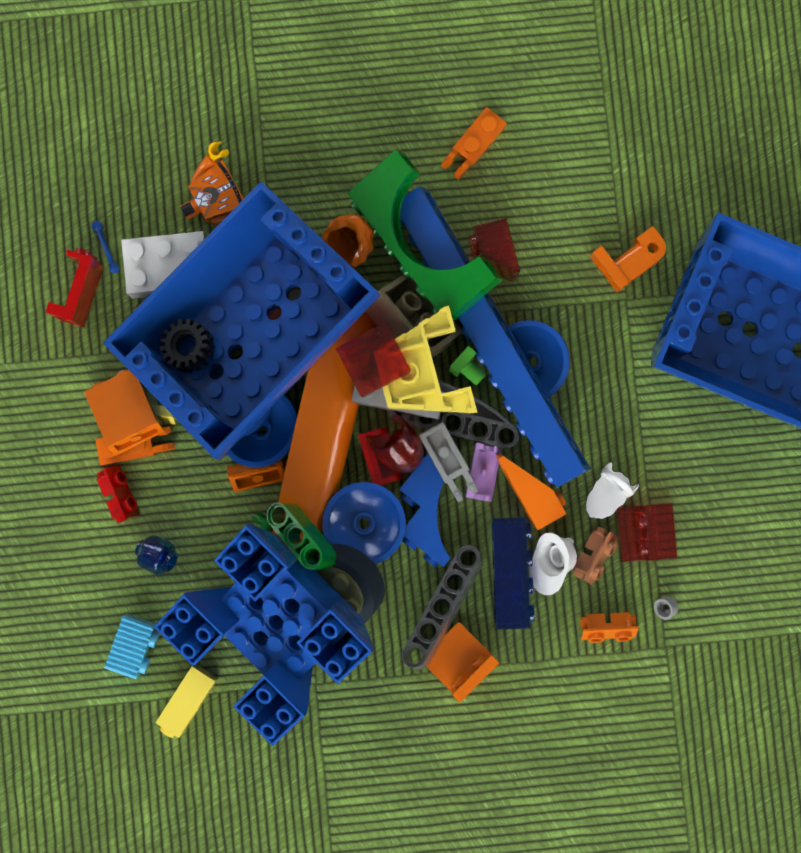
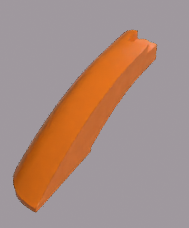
(322, 432)

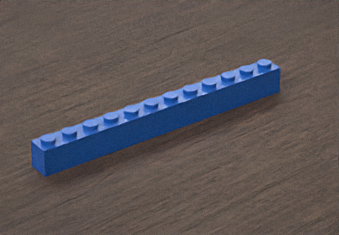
(496, 346)

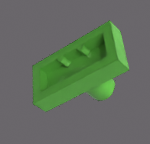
(467, 367)

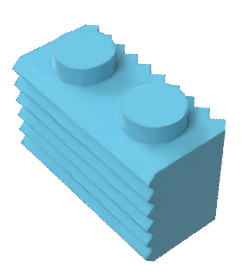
(131, 646)

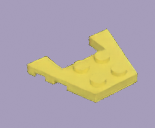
(421, 387)

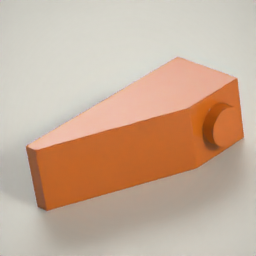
(536, 498)

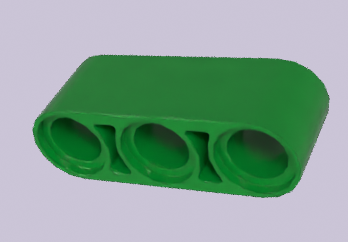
(312, 540)

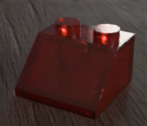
(495, 243)

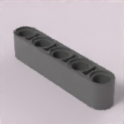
(431, 616)

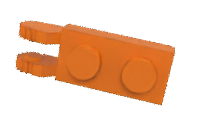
(475, 141)
(142, 450)

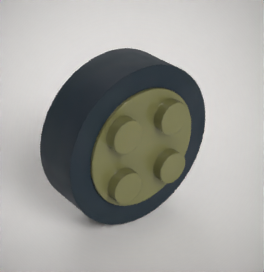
(355, 580)

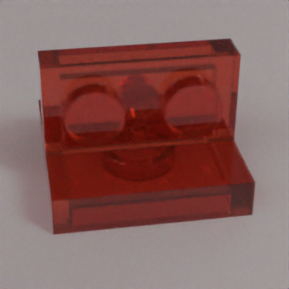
(646, 532)

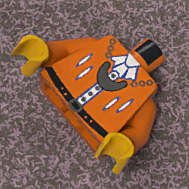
(212, 189)

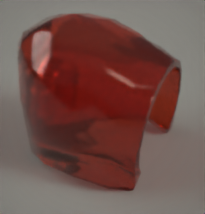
(402, 451)

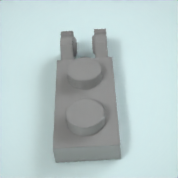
(447, 458)

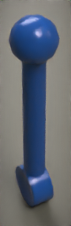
(98, 227)

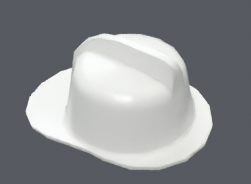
(551, 562)

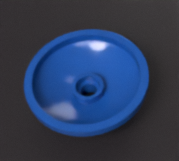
(549, 348)
(274, 445)
(369, 502)

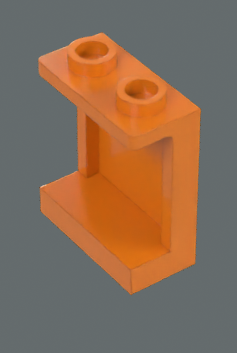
(123, 412)

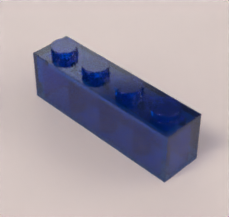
(511, 573)

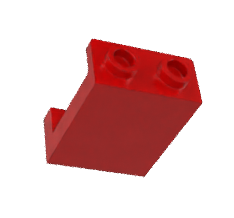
(81, 291)

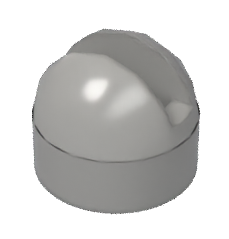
(669, 612)

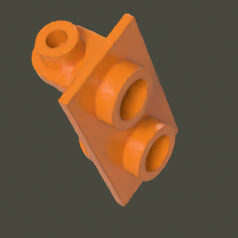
(597, 630)

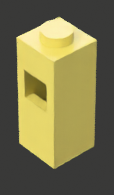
(186, 701)

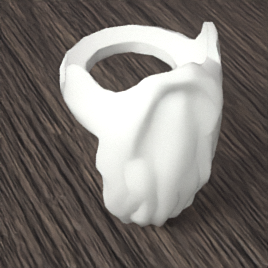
(609, 493)

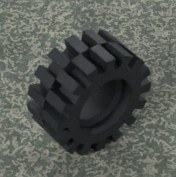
(176, 335)

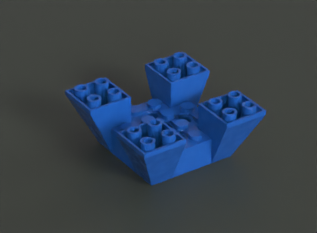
(278, 620)

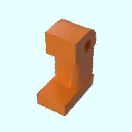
(633, 261)

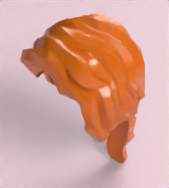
(350, 238)

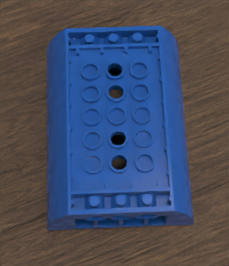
(754, 282)
(230, 290)

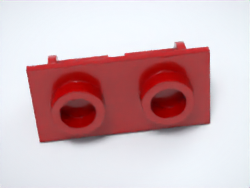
(114, 481)

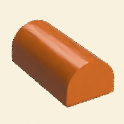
(246, 478)

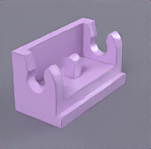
(483, 471)

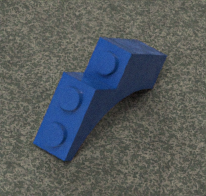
(422, 530)

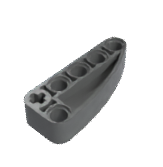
(485, 414)

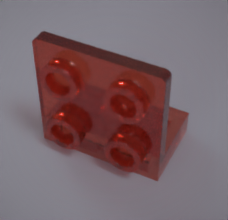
(373, 360)

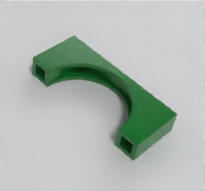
(381, 200)

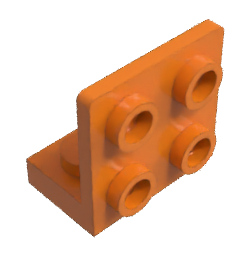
(461, 662)

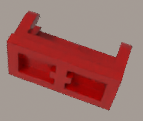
(378, 471)

